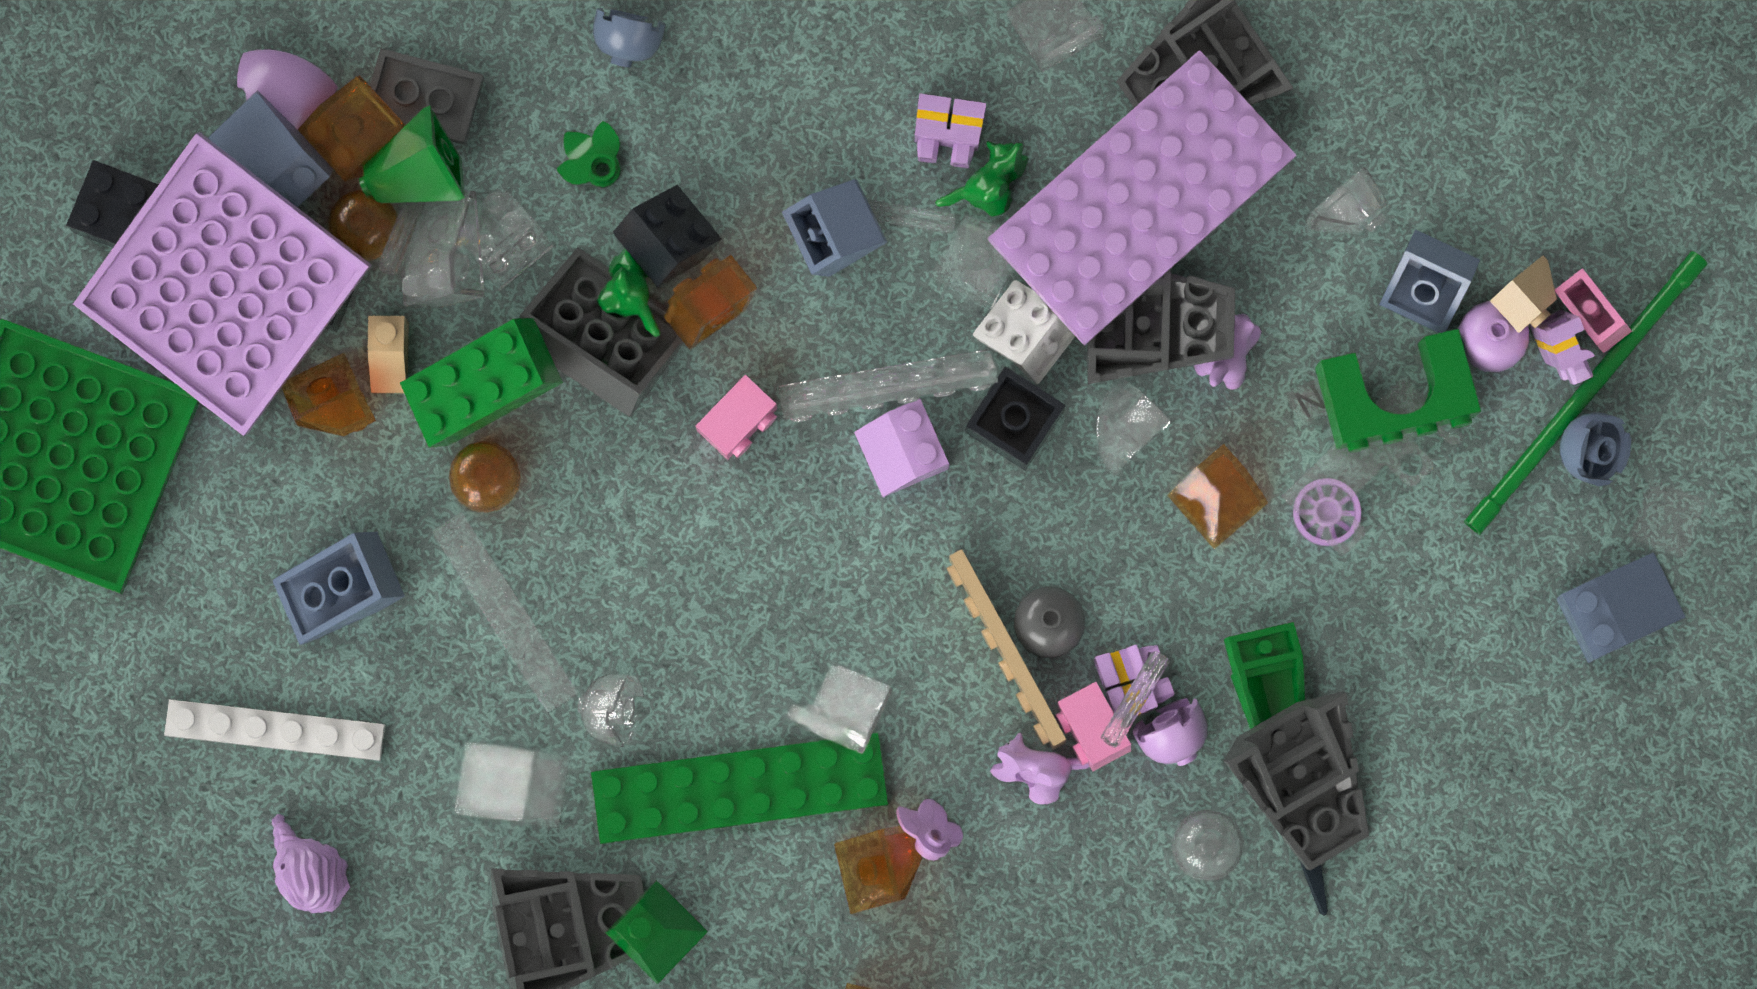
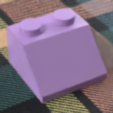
(902, 448)

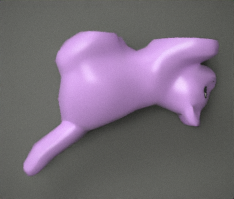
(1233, 370)
(1040, 770)

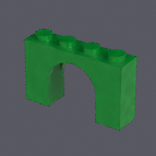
(1358, 420)

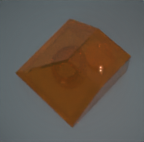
(329, 398)
(1218, 496)
(877, 867)

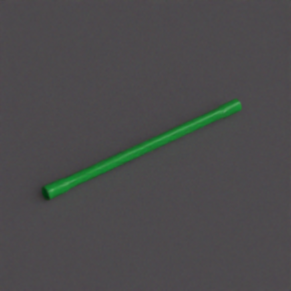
(1491, 504)

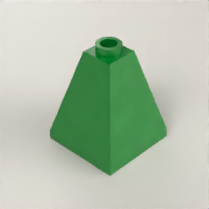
(416, 165)

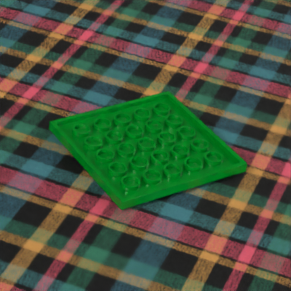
(82, 455)

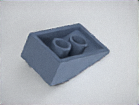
(272, 149)
(338, 586)
(1620, 607)

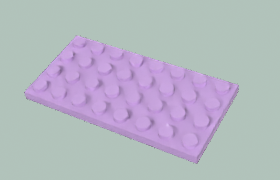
(1141, 197)

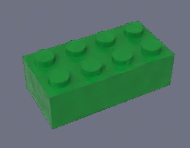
(481, 382)

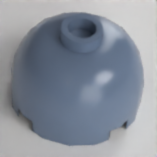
(626, 36)
(1595, 448)

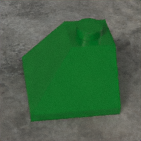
(656, 932)

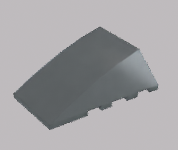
(1227, 41)
(1165, 329)
(1305, 777)
(558, 924)

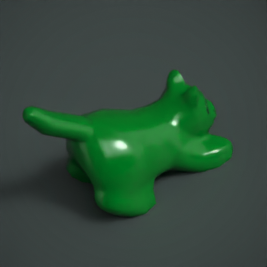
(990, 185)
(628, 291)

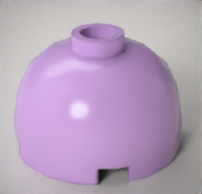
(1490, 339)
(1174, 733)

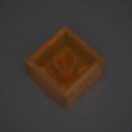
(709, 301)

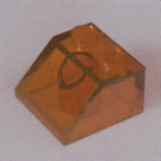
(351, 128)

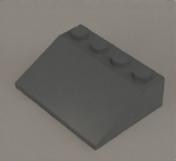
(598, 348)

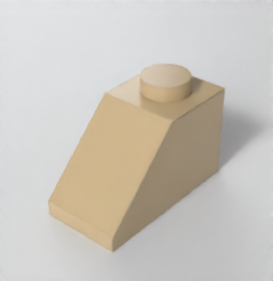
(1527, 296)
(387, 353)

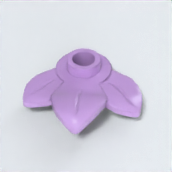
(930, 829)

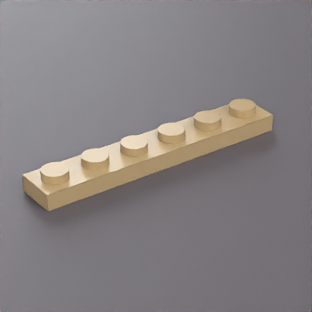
(1012, 663)

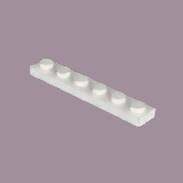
(274, 730)

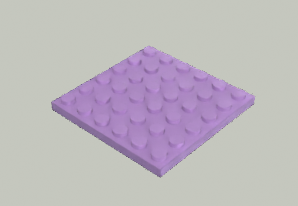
(221, 284)

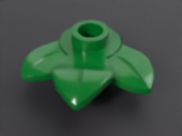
(588, 153)

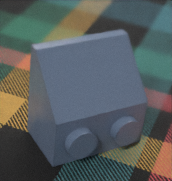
(1429, 282)

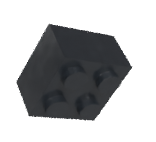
(667, 235)
(1015, 418)

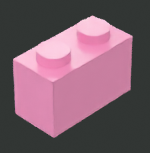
(1593, 308)
(737, 418)
(1086, 717)

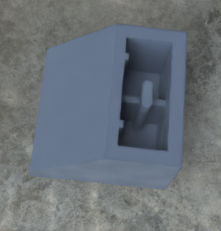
(834, 228)

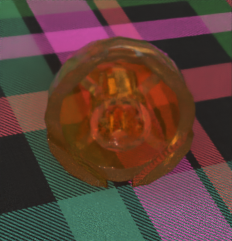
(362, 223)
(484, 476)

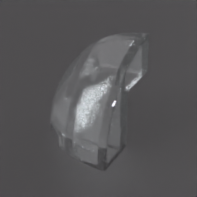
(1126, 425)

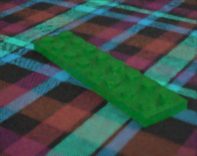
(736, 789)

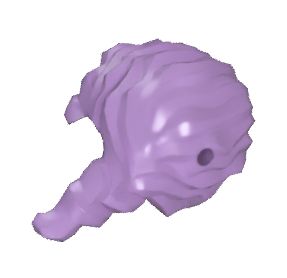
(307, 872)

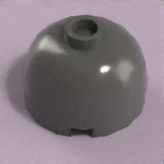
(1049, 622)

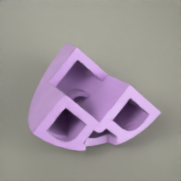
(286, 82)

